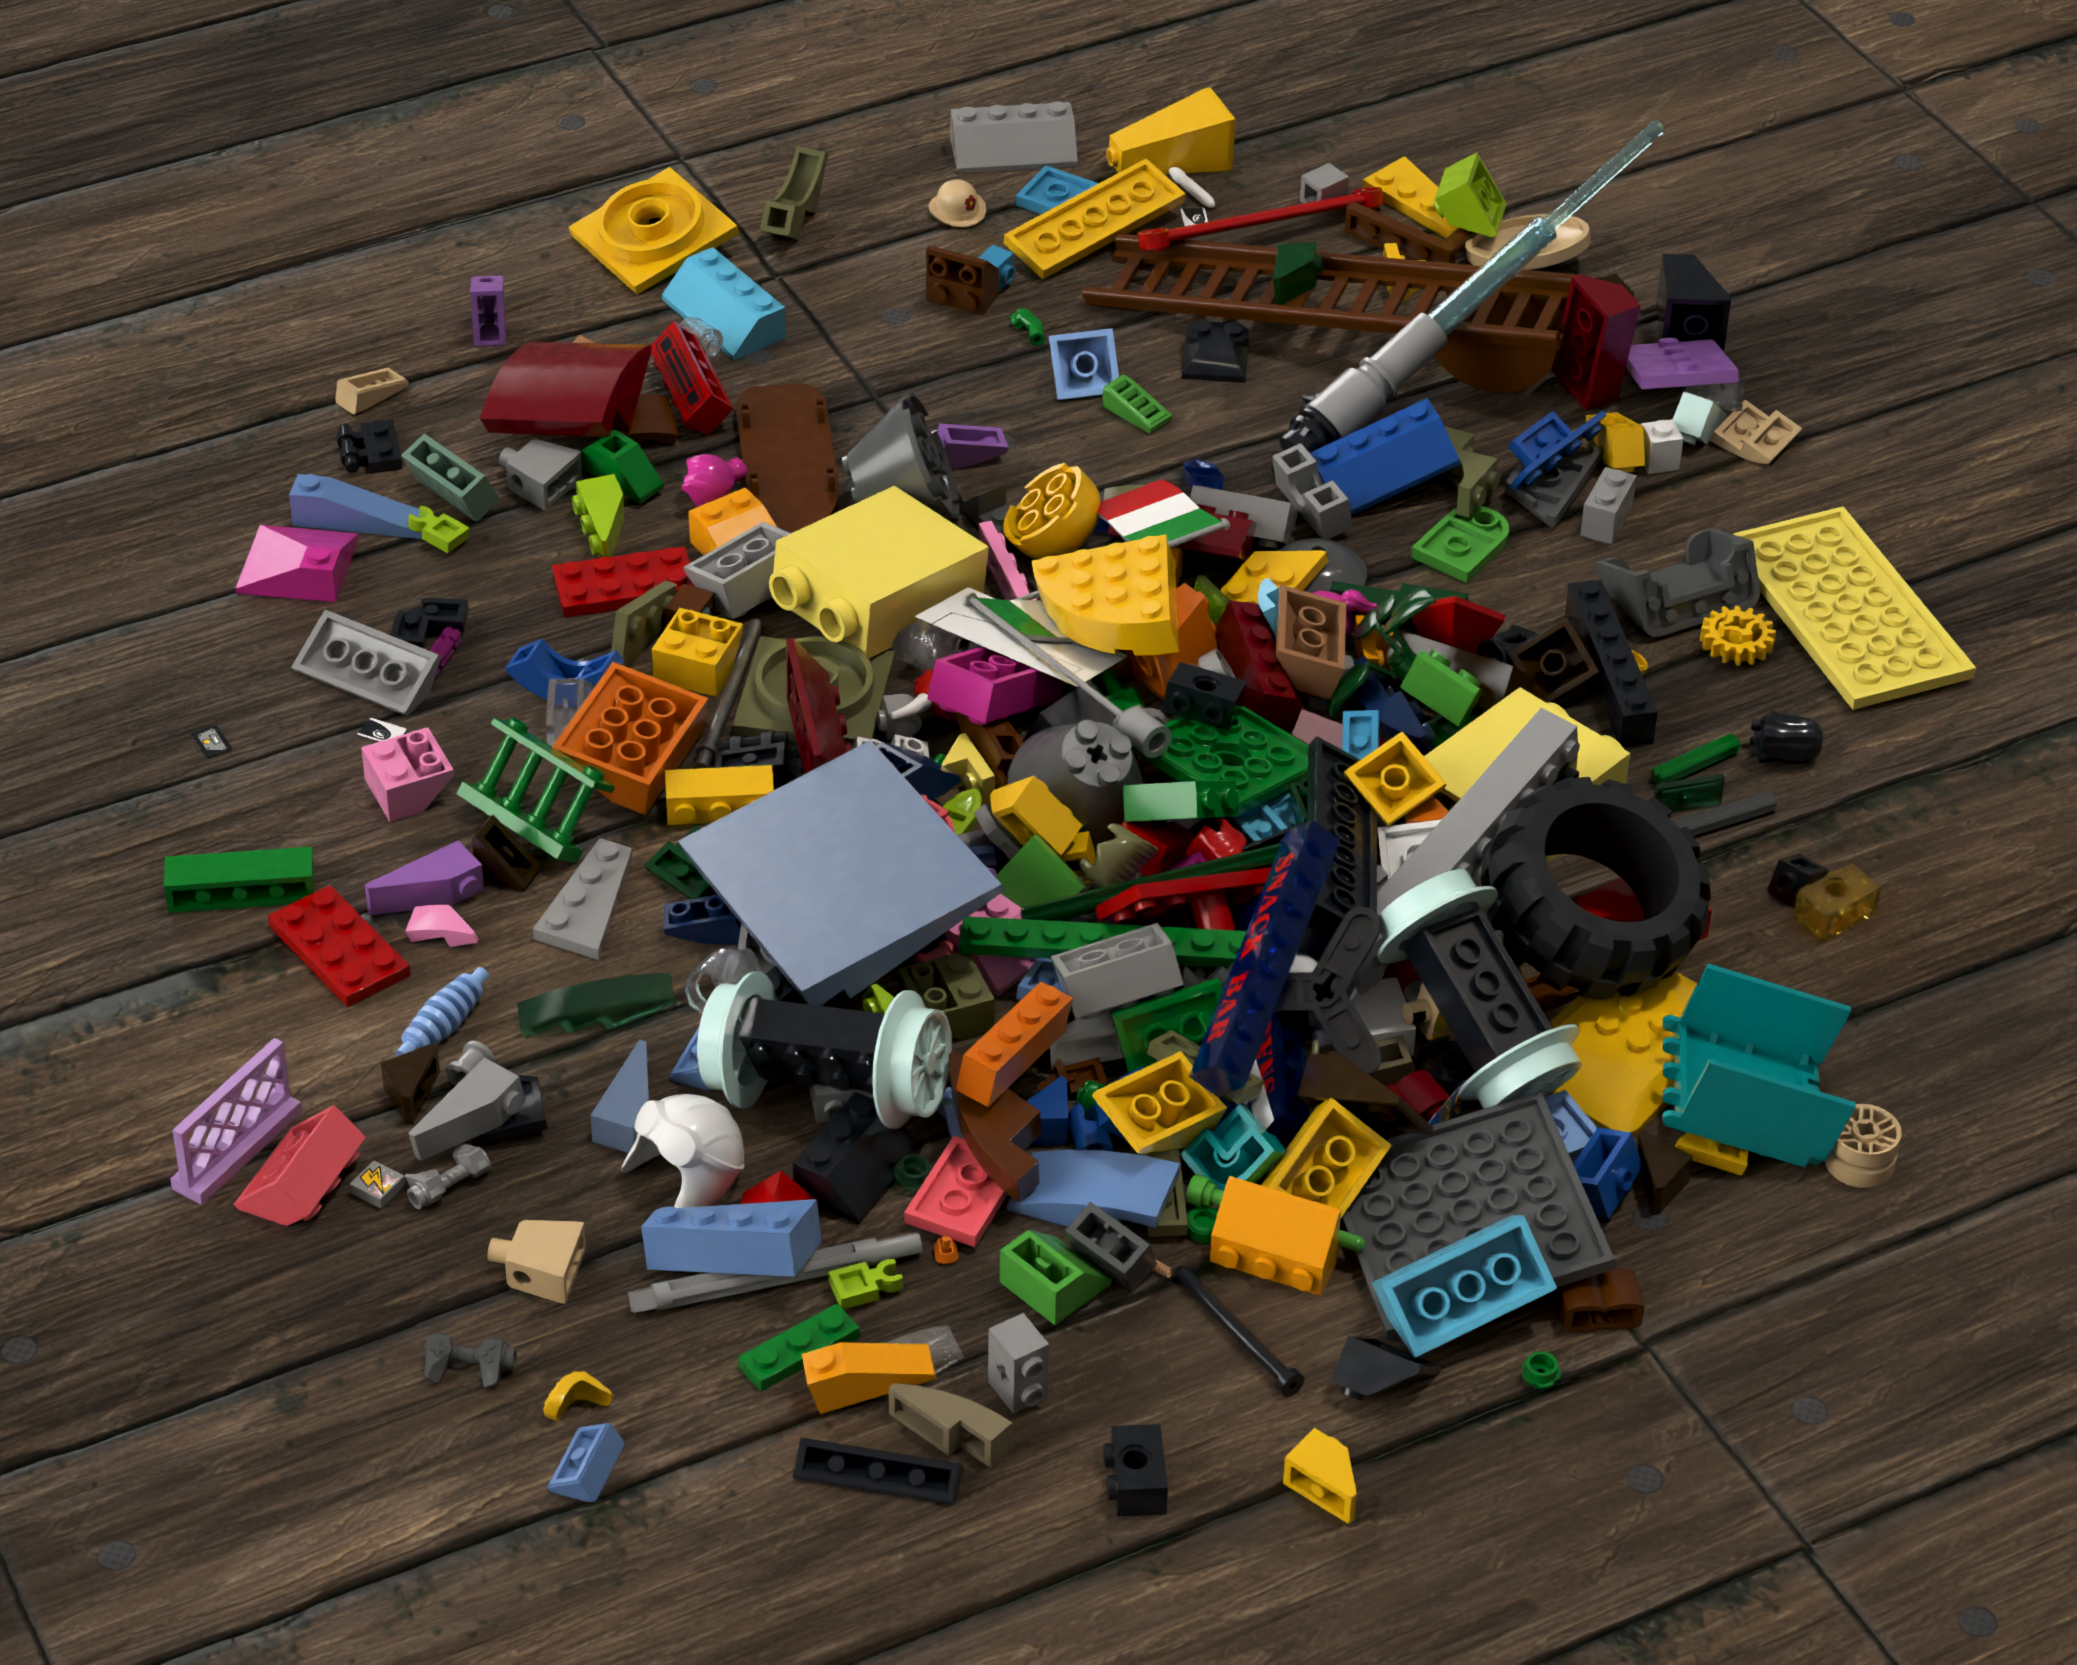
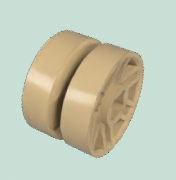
(1866, 1148)

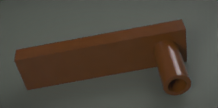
(1411, 242)

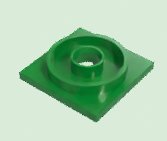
(1251, 753)

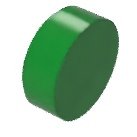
(1201, 1224)

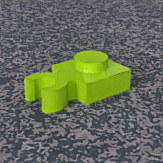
(439, 531)
(861, 1285)

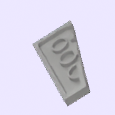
(584, 906)

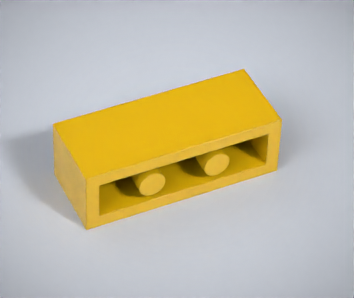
(712, 793)

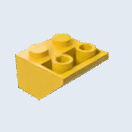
(696, 651)
(1032, 809)

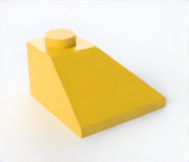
(1395, 778)

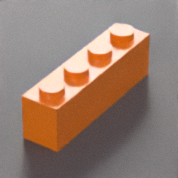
(1014, 1044)

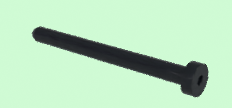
(1288, 1380)

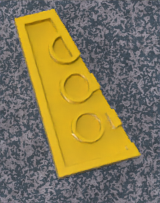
(1410, 193)

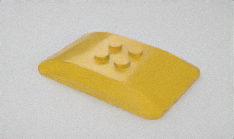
(1623, 1053)

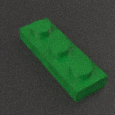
(783, 1353)

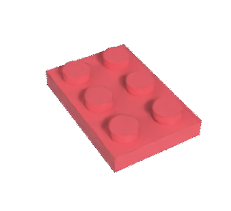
(956, 1197)

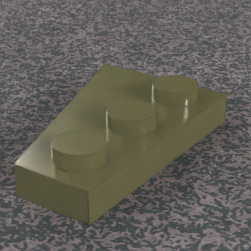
(641, 621)

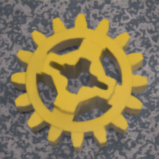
(1737, 635)

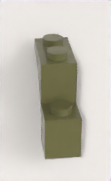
(799, 194)
(1474, 476)

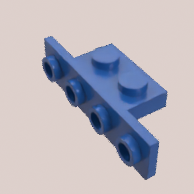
(1546, 442)

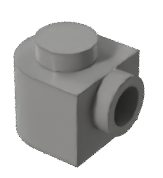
(903, 726)

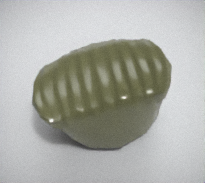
(1119, 858)

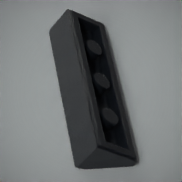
(878, 1471)

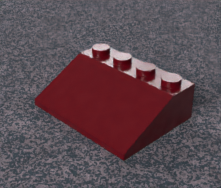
(813, 709)

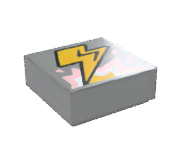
(377, 1184)

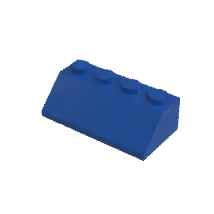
(1388, 456)

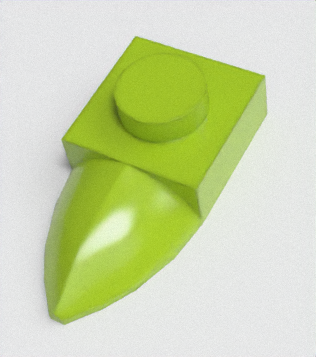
(962, 810)

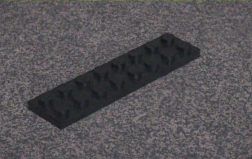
(1349, 817)

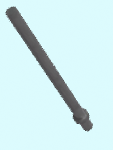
(707, 749)

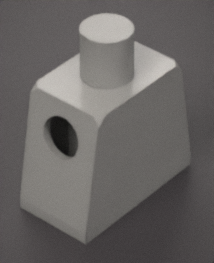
(541, 471)

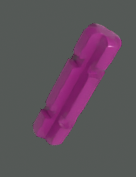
(446, 645)

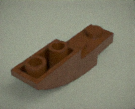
(995, 743)

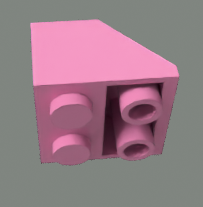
(406, 772)

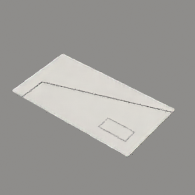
(977, 627)

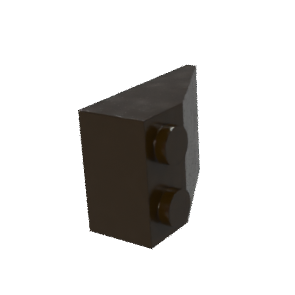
(1359, 1093)

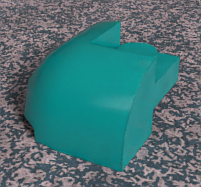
(1235, 1149)

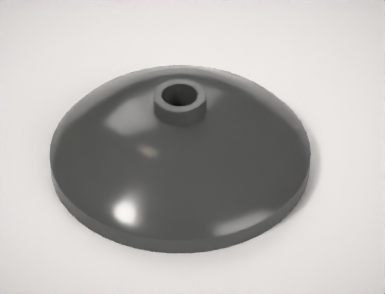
(1342, 567)

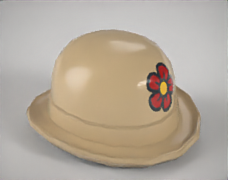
(958, 204)

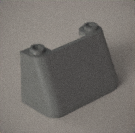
(1716, 574)

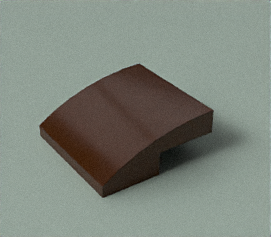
(652, 421)

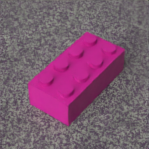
(989, 685)

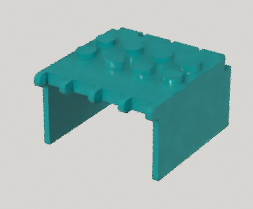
(1751, 1067)

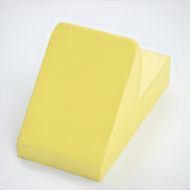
(971, 767)

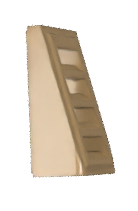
(368, 389)

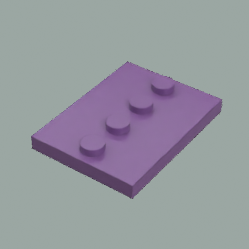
(1680, 364)

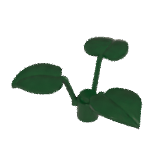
(1400, 659)

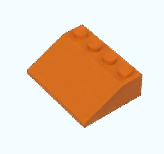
(633, 733)

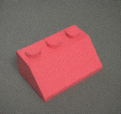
(302, 1168)

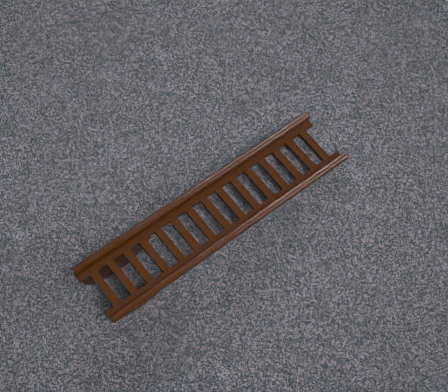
(1496, 349)

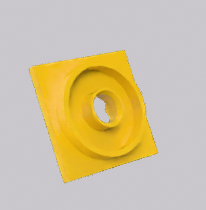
(649, 253)

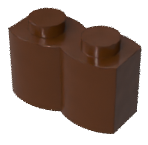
(1601, 1301)

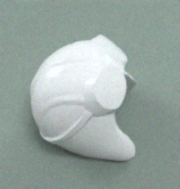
(696, 1139)

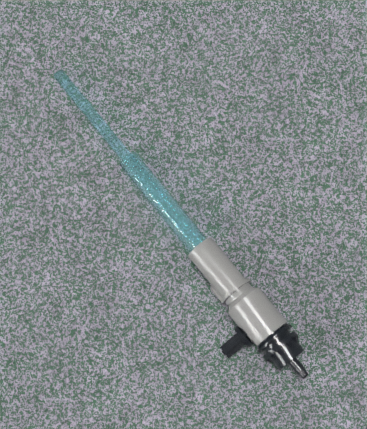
(1362, 392)

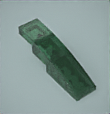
(604, 1000)

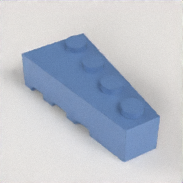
(733, 1238)

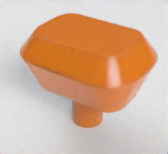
(945, 1250)

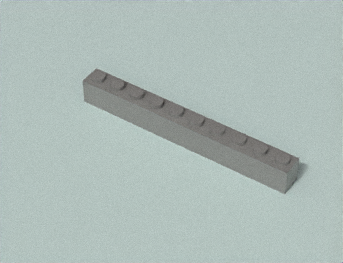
(1468, 828)

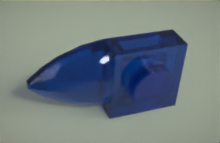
(1203, 474)

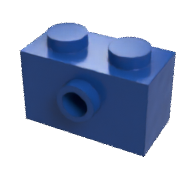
(1608, 1169)

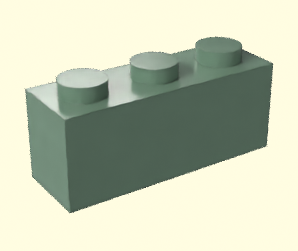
(450, 477)

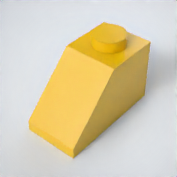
(1323, 1474)

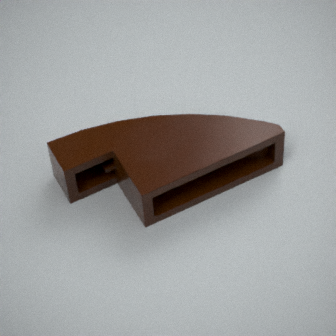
(999, 1135)

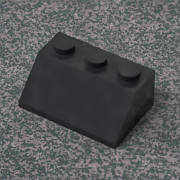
(853, 1160)

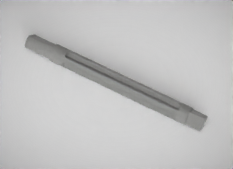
(719, 1285)

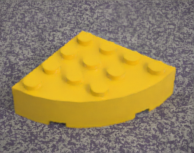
(1114, 596)

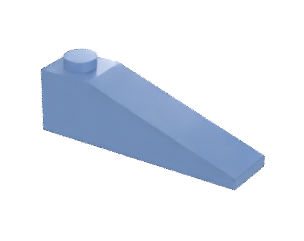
(344, 507)

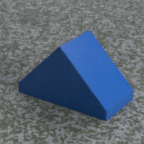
(1053, 1109)

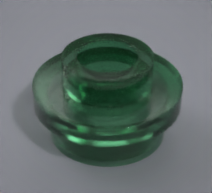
(909, 1165)

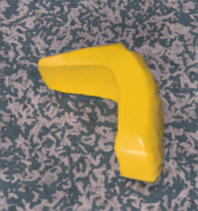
(572, 1388)

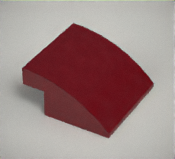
(567, 389)

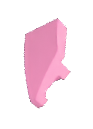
(437, 922)

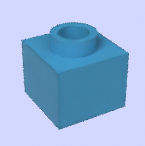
(1003, 261)

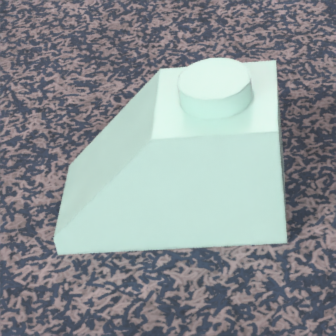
(1697, 418)

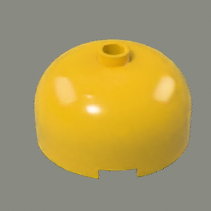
(1054, 514)

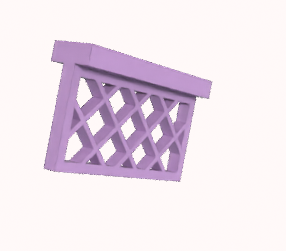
(251, 1127)

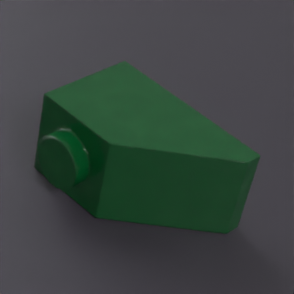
(1296, 270)

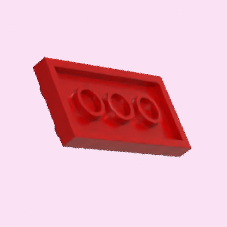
(617, 580)
(339, 946)

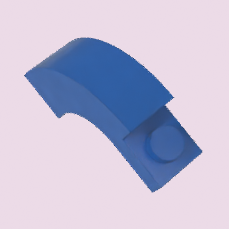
(538, 663)

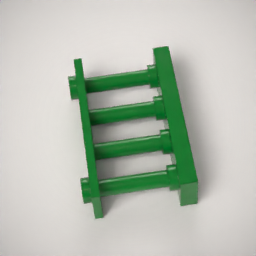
(508, 809)

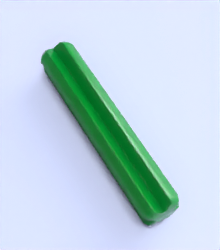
(1695, 759)

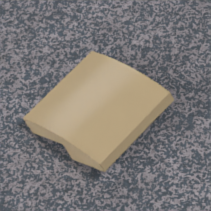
(1755, 434)

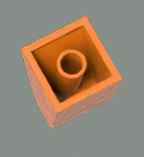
(1195, 637)

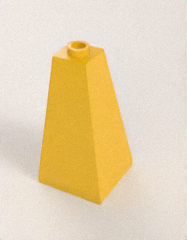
(1188, 135)

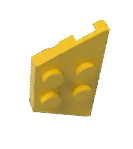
(1284, 568)

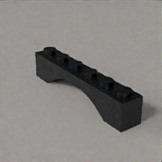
(1627, 696)

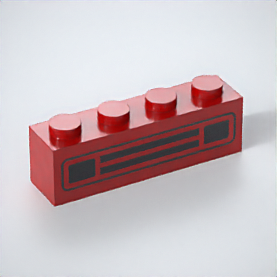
(690, 379)

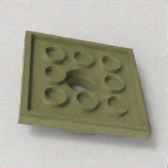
(858, 680)

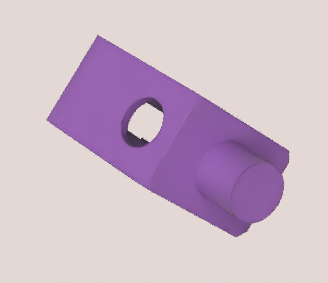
(488, 304)

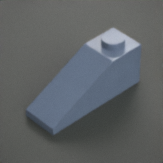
(617, 1110)

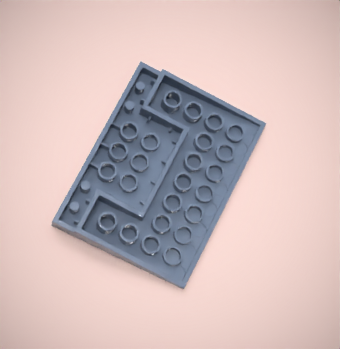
(841, 873)

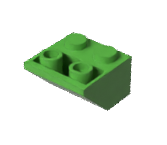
(1442, 688)
(1049, 1275)

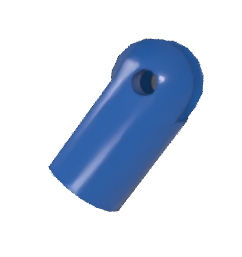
(1087, 1132)

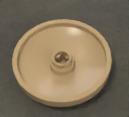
(1571, 240)

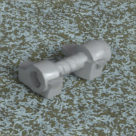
(429, 1185)

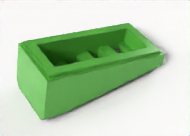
(1125, 398)

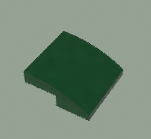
(676, 870)

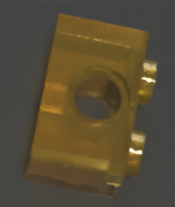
(1837, 902)

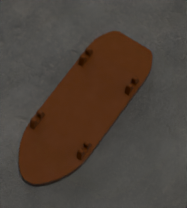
(788, 453)

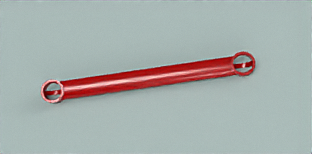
(1161, 237)

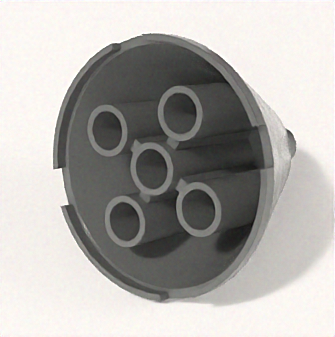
(904, 455)
(1084, 770)

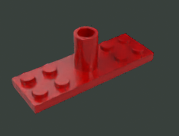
(1204, 895)

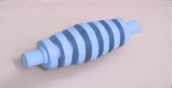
(444, 1011)

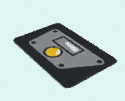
(211, 740)

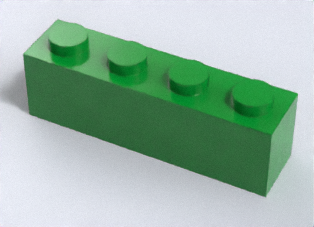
(238, 879)

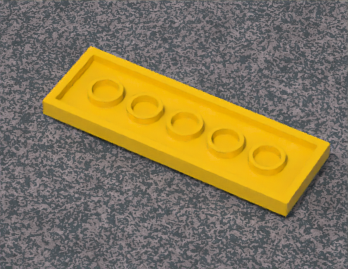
(1094, 218)

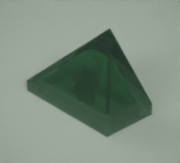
(1691, 792)

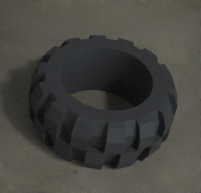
(1630, 839)

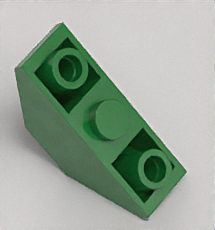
(627, 461)

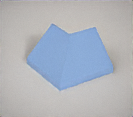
(1083, 363)

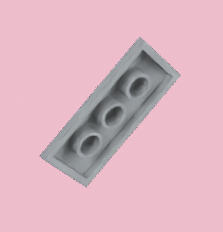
(368, 663)

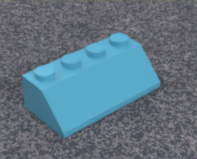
(727, 300)
(1465, 1285)

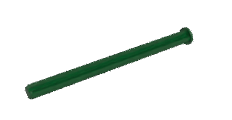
(1085, 902)

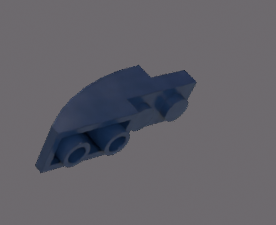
(1395, 711)
(702, 921)

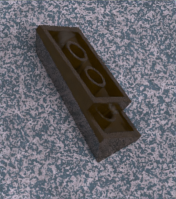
(1496, 678)

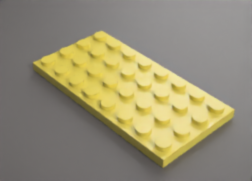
(1853, 609)

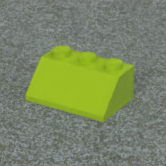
(1470, 197)

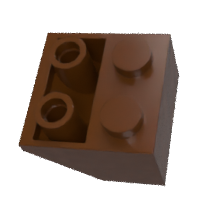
(960, 280)

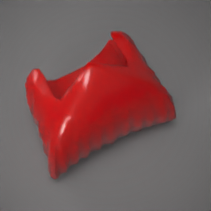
(1217, 844)

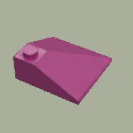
(297, 563)

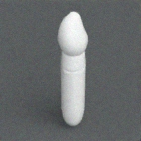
(1191, 187)

